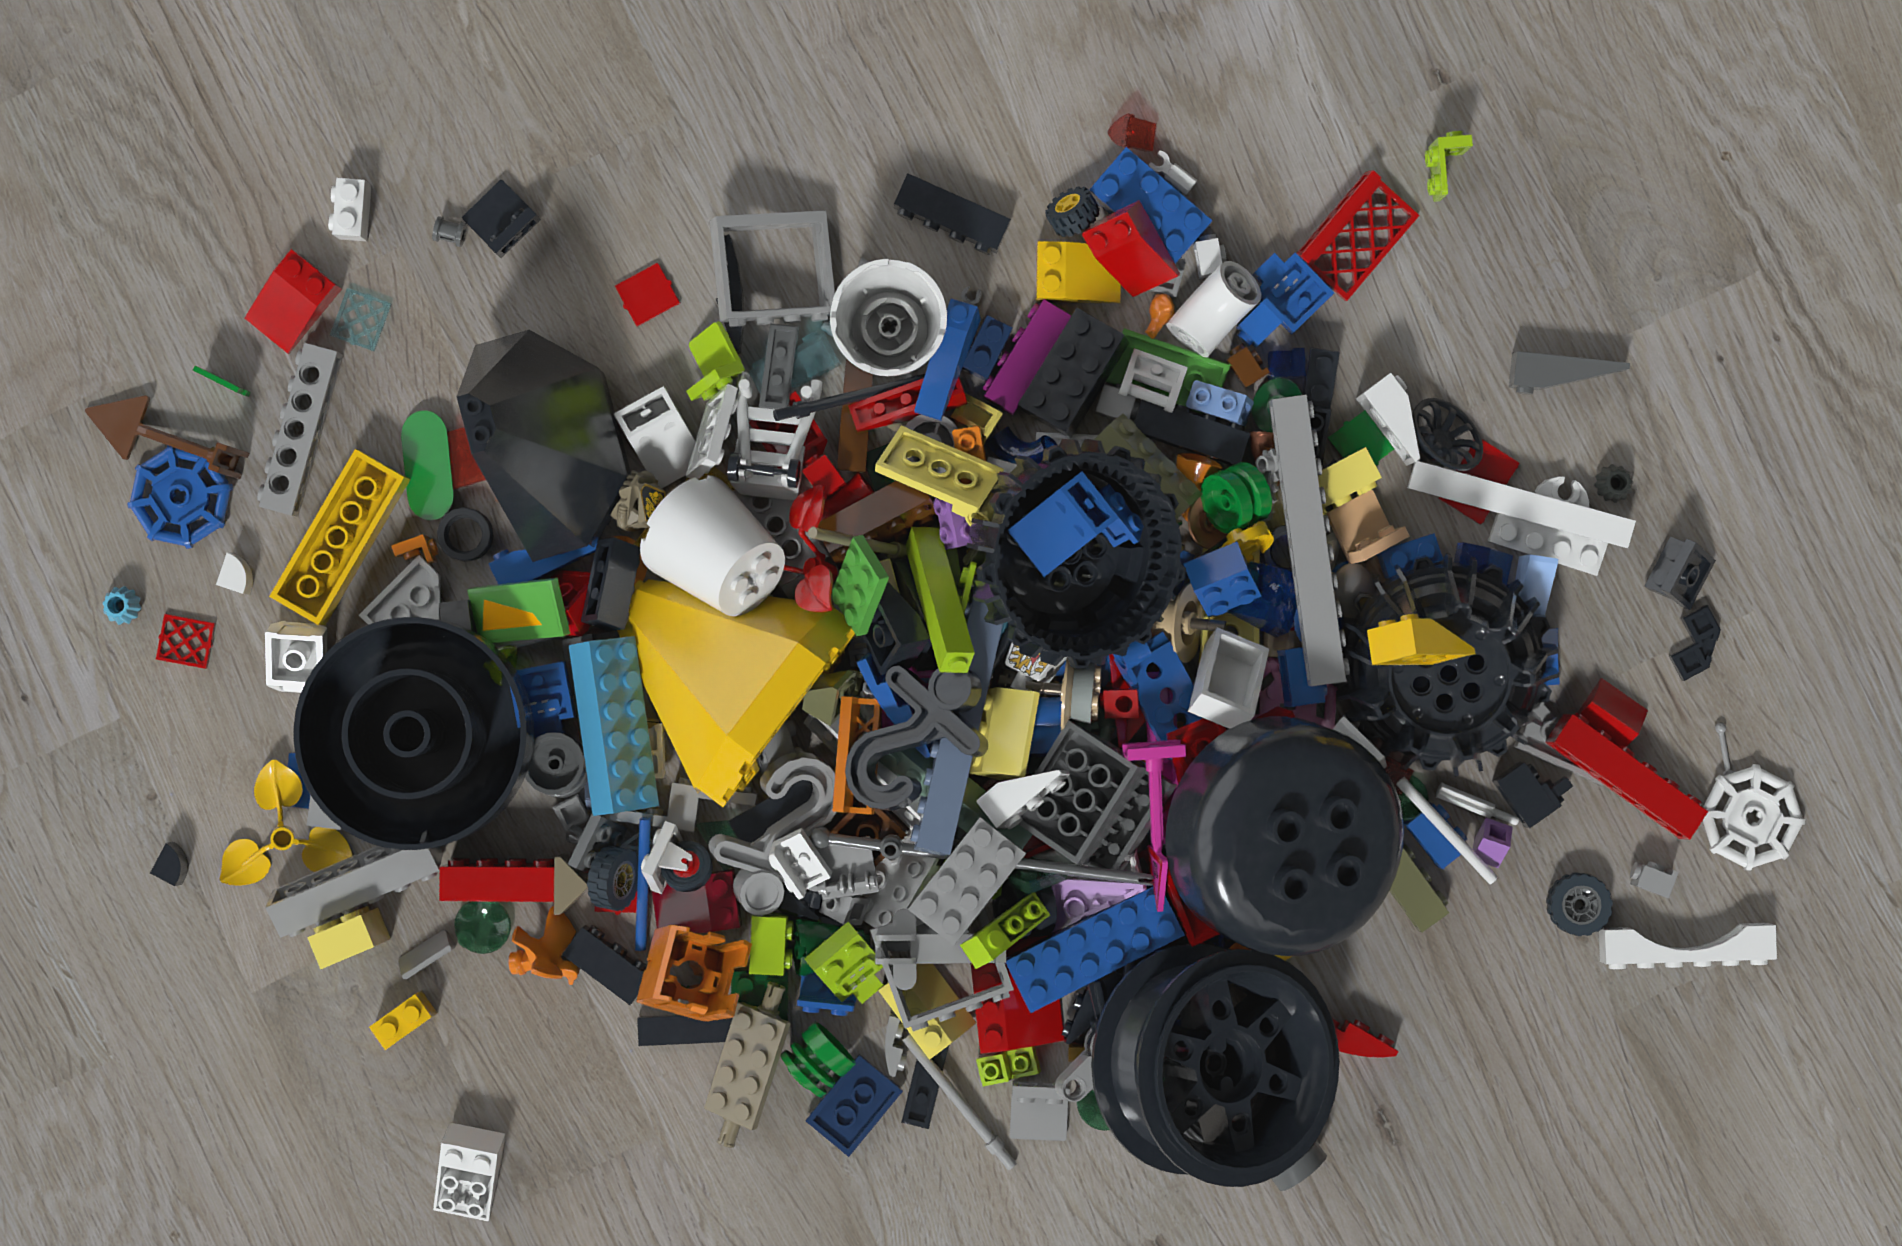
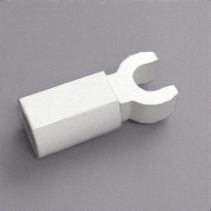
(1174, 174)

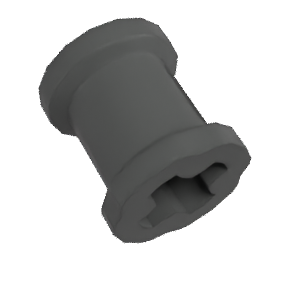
(449, 231)

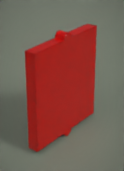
(647, 294)

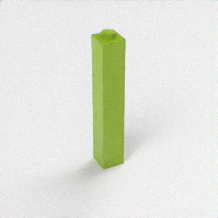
(939, 600)

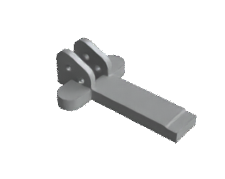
(923, 950)

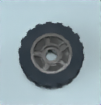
(1588, 917)

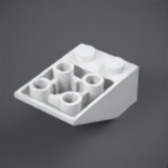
(658, 435)
(468, 1171)

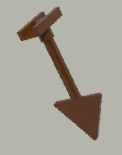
(122, 424)

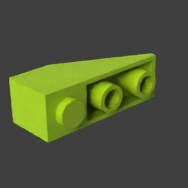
(1004, 930)

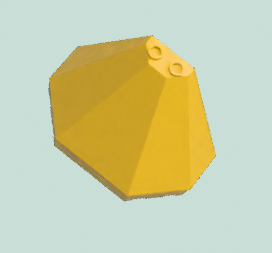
(726, 678)

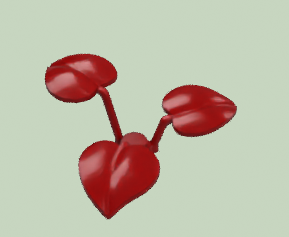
(816, 589)

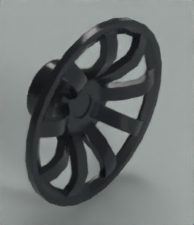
(1441, 441)

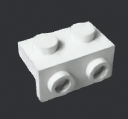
(798, 862)

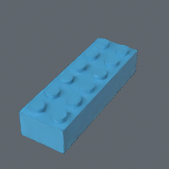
(613, 725)

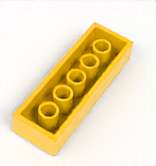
(339, 537)

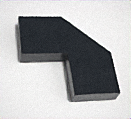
(1704, 634)

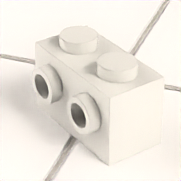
(351, 209)

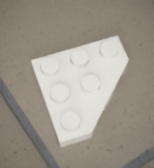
(411, 594)

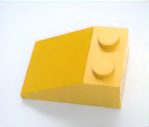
(1072, 275)
(1414, 642)

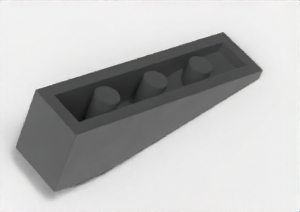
(1542, 371)

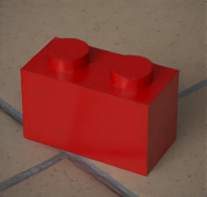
(822, 472)

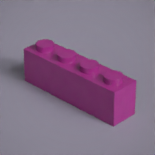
(1026, 357)

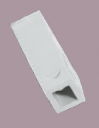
(1012, 798)

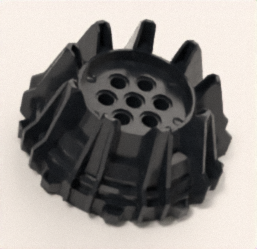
(1120, 585)
(1484, 615)

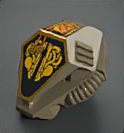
(637, 501)

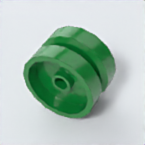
(1236, 497)

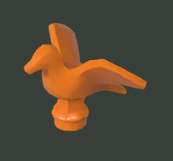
(544, 954)

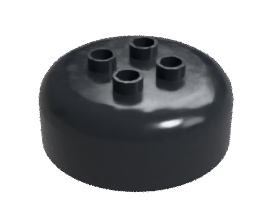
(412, 733)
(1284, 836)

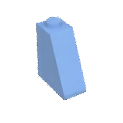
(1537, 578)

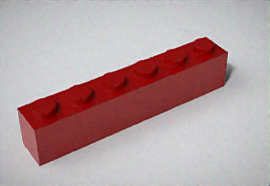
(1627, 776)

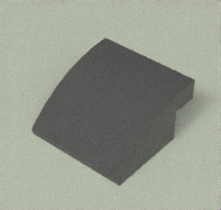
(1100, 808)

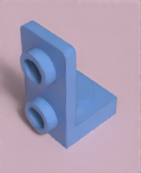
(1220, 402)

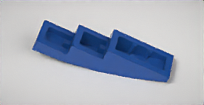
(893, 705)

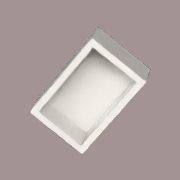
(1228, 679)

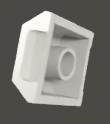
(293, 653)

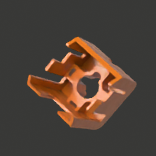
(713, 963)

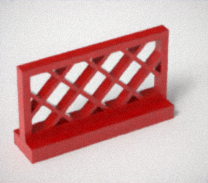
(1339, 218)

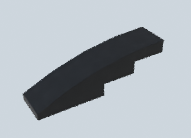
(736, 293)

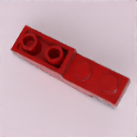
(1356, 1040)

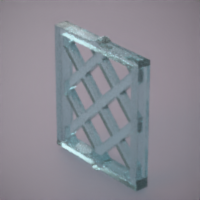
(379, 325)

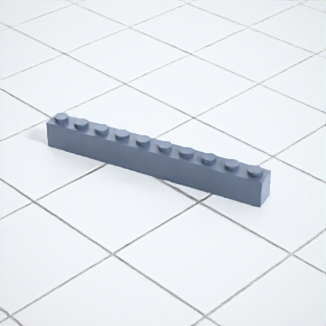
(950, 766)

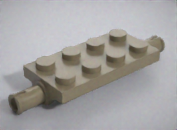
(748, 1064)

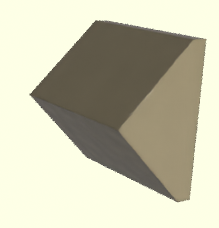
(568, 884)

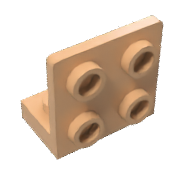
(1363, 528)

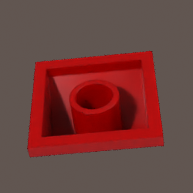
(1613, 713)

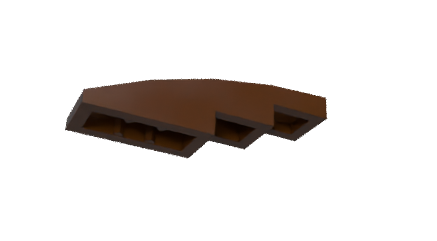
(853, 444)

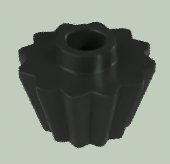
(1604, 486)

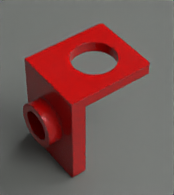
(1108, 702)

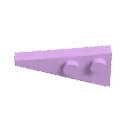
(1084, 897)

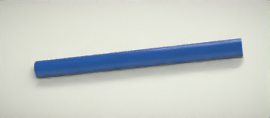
(642, 886)

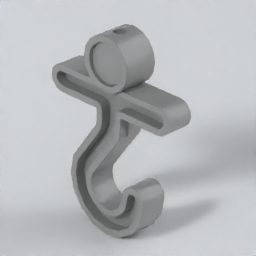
(758, 883)

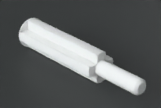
(1473, 803)

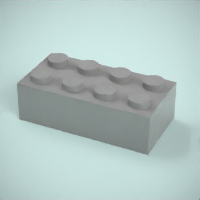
(967, 881)

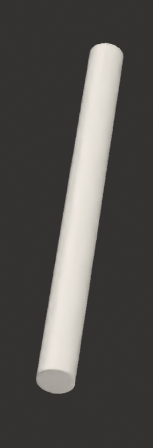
(1451, 835)

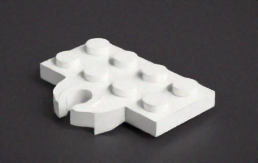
(1540, 540)

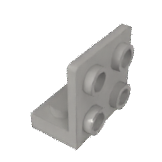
(1038, 1112)

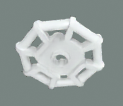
(1767, 810)

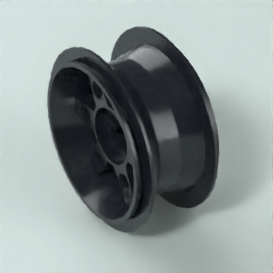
(1156, 1076)

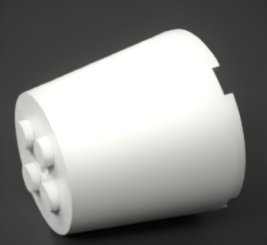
(891, 294)
(712, 547)

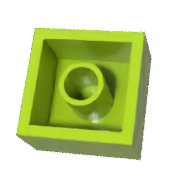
(770, 944)

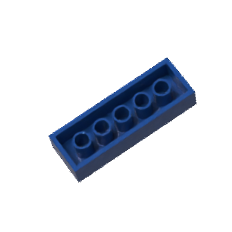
(1091, 948)

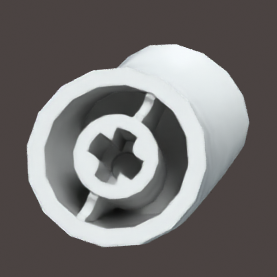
(1215, 308)

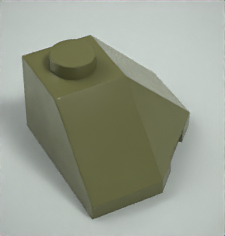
(825, 695)

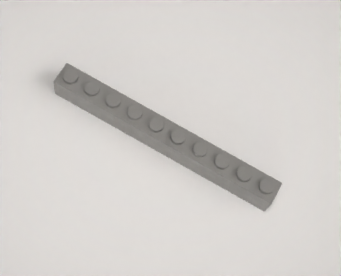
(1307, 540)

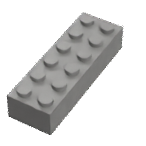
(349, 884)

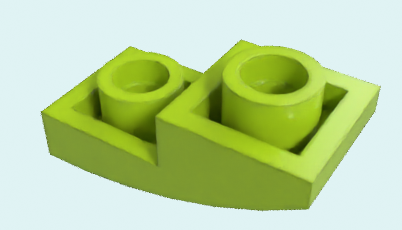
(1008, 1065)

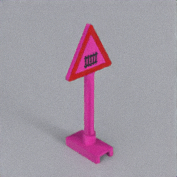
(1154, 753)

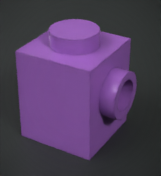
(1493, 842)

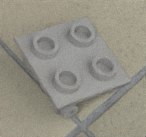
(851, 872)

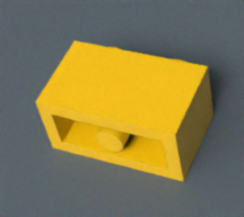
(403, 1020)

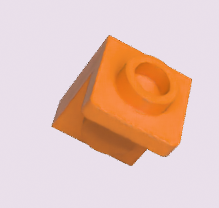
(410, 548)

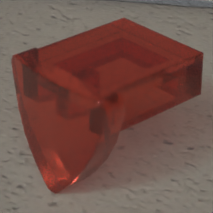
(1133, 133)

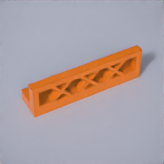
(847, 736)

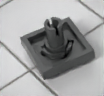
(596, 835)

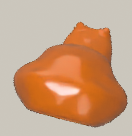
(1161, 312)

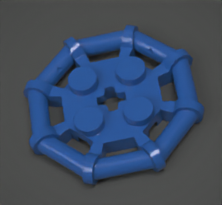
(179, 513)

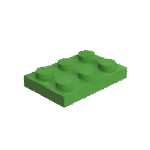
(859, 585)

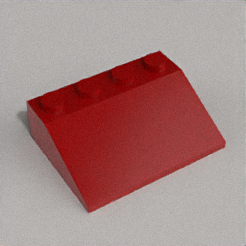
(1008, 1022)

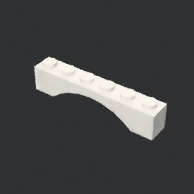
(1745, 942)

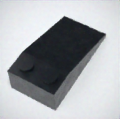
(895, 632)

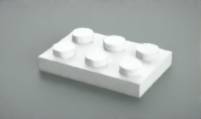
(712, 432)

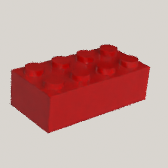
(497, 881)

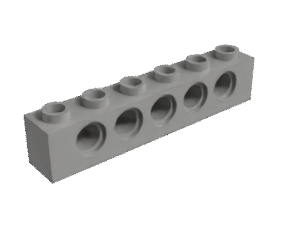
(313, 419)

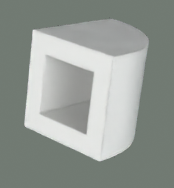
(235, 574)

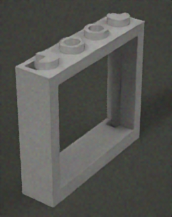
(823, 264)
(947, 1010)

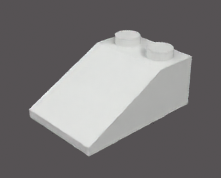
(1391, 412)

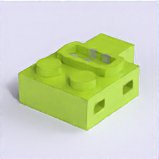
(846, 965)

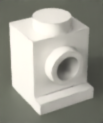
(1208, 255)

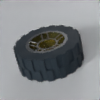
(613, 878)

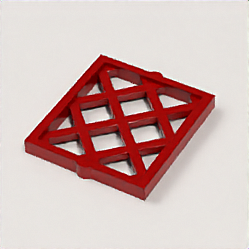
(185, 641)

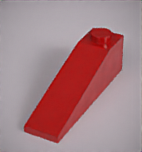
(896, 406)

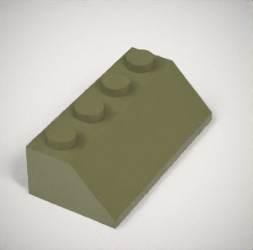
(1125, 434)

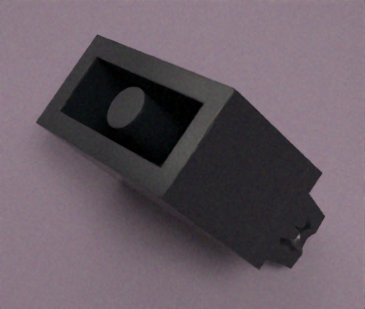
(1528, 797)

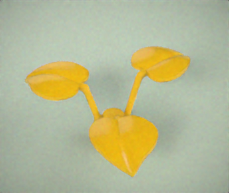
(278, 787)

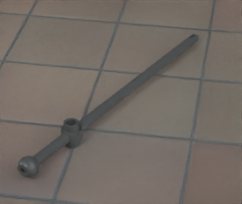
(822, 838)

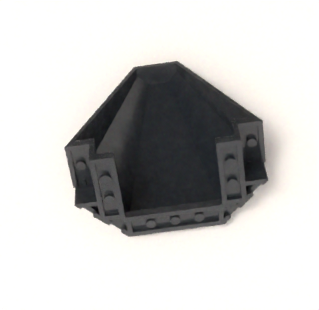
(544, 440)

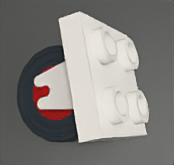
(676, 862)

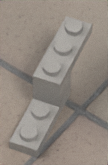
(683, 807)

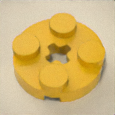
(1251, 539)

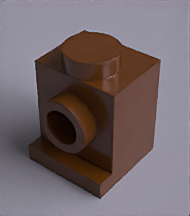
(1246, 365)

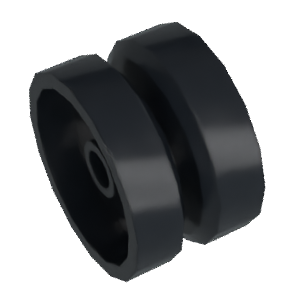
(1012, 896)

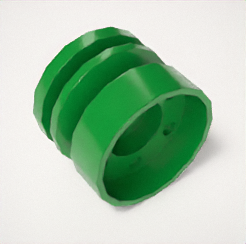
(817, 1059)

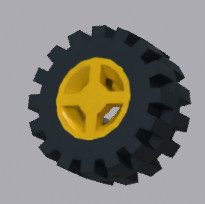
(1072, 211)

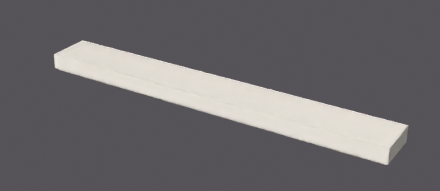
(1521, 504)

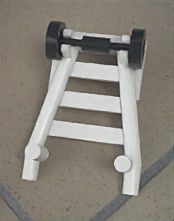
(760, 478)

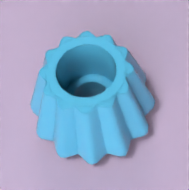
(130, 609)

